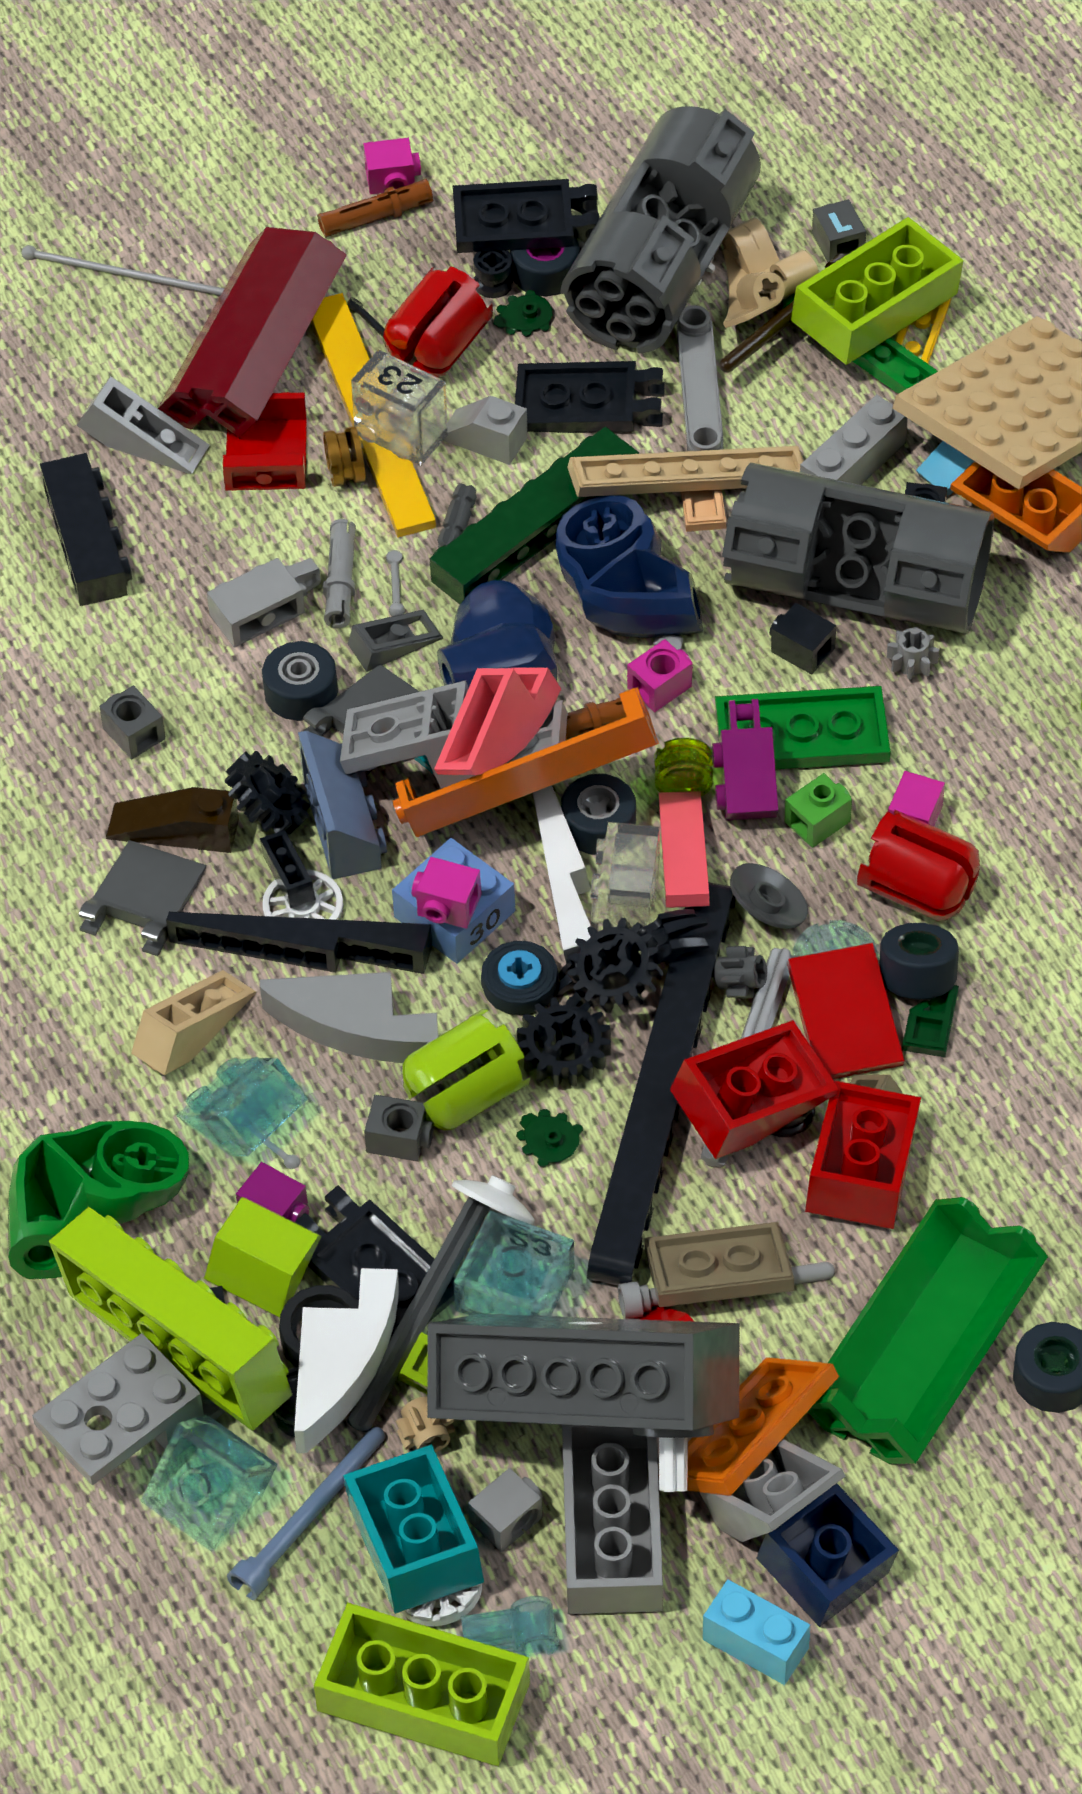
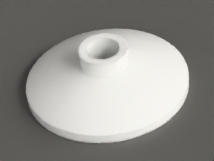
(496, 1195)

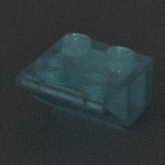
(243, 1104)

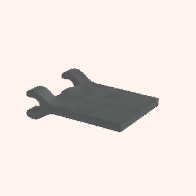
(373, 687)
(142, 891)

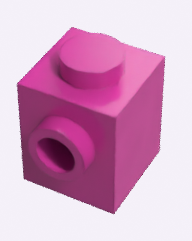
(390, 164)
(447, 892)

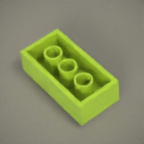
(876, 290)
(422, 1684)

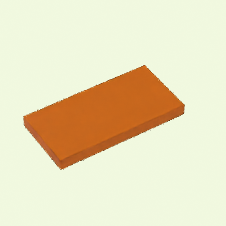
(769, 1407)

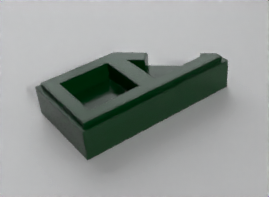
(930, 1025)

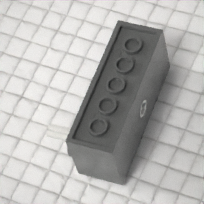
(589, 1372)

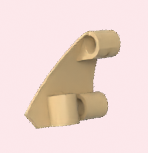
(755, 273)

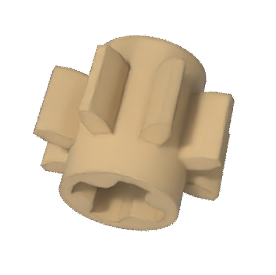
(421, 1431)

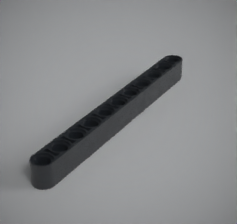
(653, 1107)

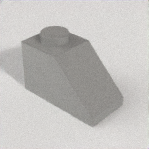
(489, 428)

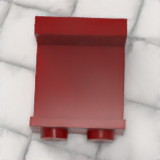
(272, 449)

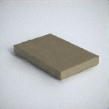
(719, 1264)

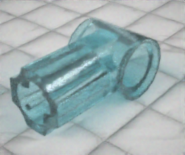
(522, 1629)

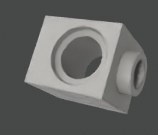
(506, 1509)

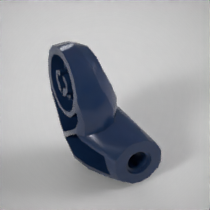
(618, 571)
(498, 629)

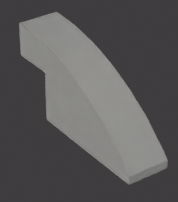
(348, 1014)

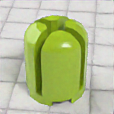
(451, 1052)

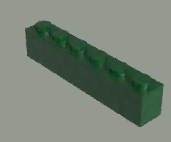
(516, 526)

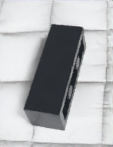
(287, 869)

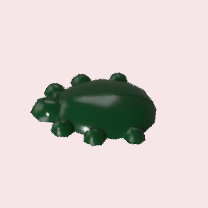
(524, 314)
(549, 1137)

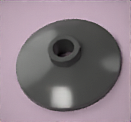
(768, 896)

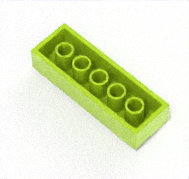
(198, 1333)

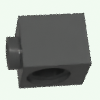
(132, 722)
(395, 1113)

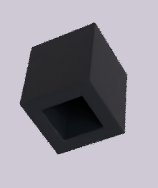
(802, 638)

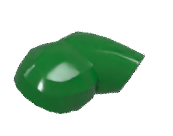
(102, 1166)

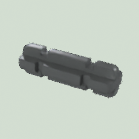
(457, 514)

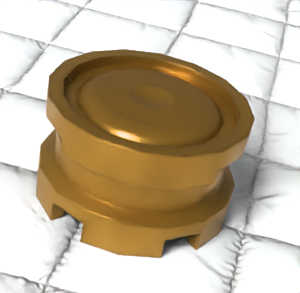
(339, 457)

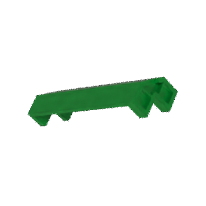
(927, 1329)

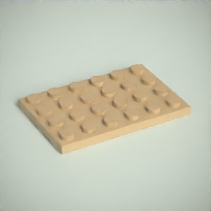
(1007, 402)

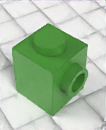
(818, 810)

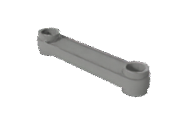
(699, 380)

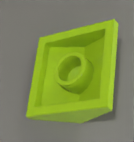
(260, 1256)

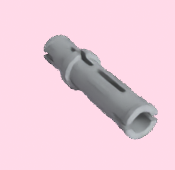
(339, 584)

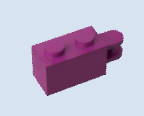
(746, 766)

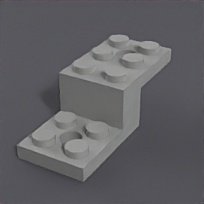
(420, 726)
(141, 1397)

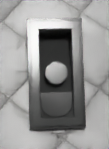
(390, 638)

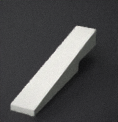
(565, 870)

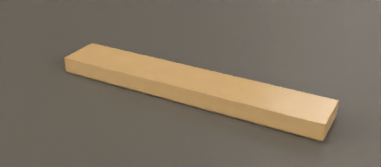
(674, 470)

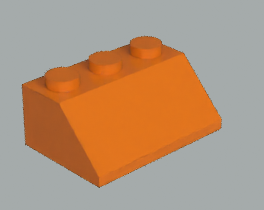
(1042, 511)

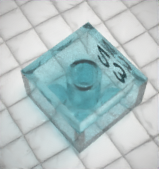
(513, 1269)

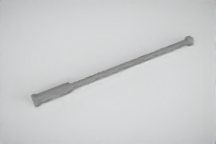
(29, 253)

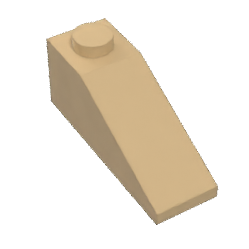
(186, 1022)

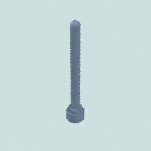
(256, 1569)

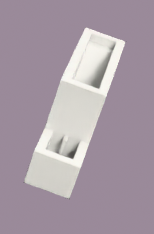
(342, 1355)

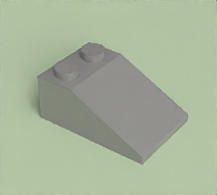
(773, 1492)

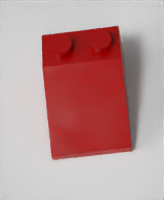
(751, 1087)
(863, 1155)

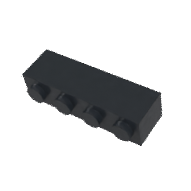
(84, 529)

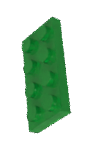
(819, 725)

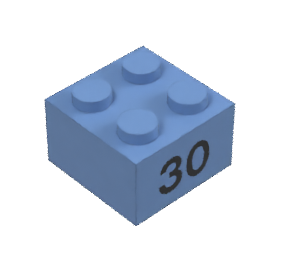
(493, 908)

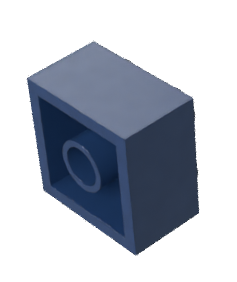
(827, 1554)

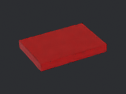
(846, 1010)

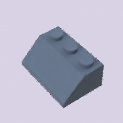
(340, 809)

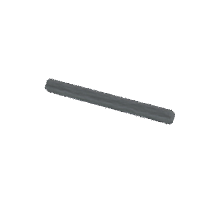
(418, 1313)

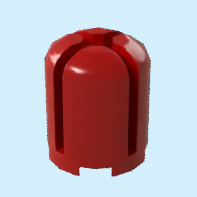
(437, 321)
(920, 866)

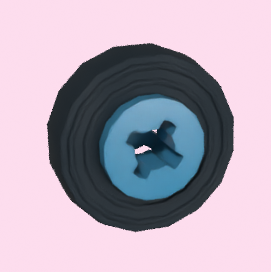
(504, 981)

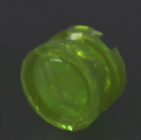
(684, 766)

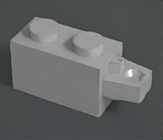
(261, 599)

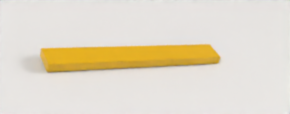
(393, 475)

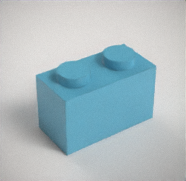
(756, 1632)

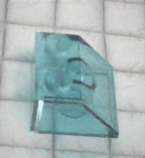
(207, 1480)

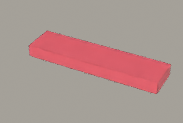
(683, 849)

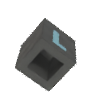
(837, 229)

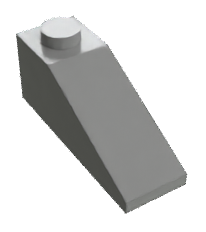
(139, 429)

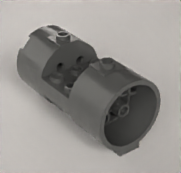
(662, 228)
(858, 547)

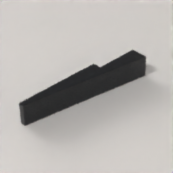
(306, 940)

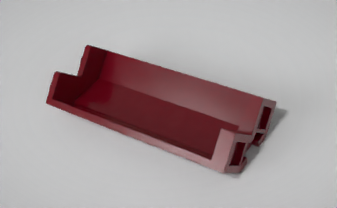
(253, 329)

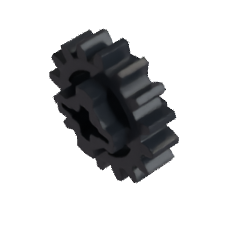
(267, 793)
(615, 983)
(565, 1044)

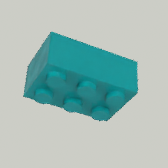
(413, 1529)

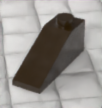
(178, 818)

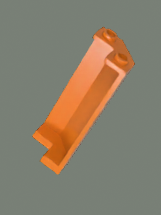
(529, 772)

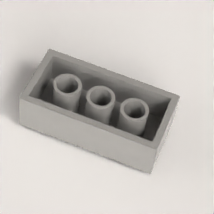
(611, 1520)

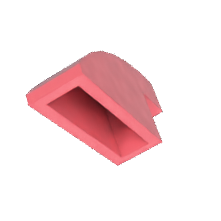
(497, 719)

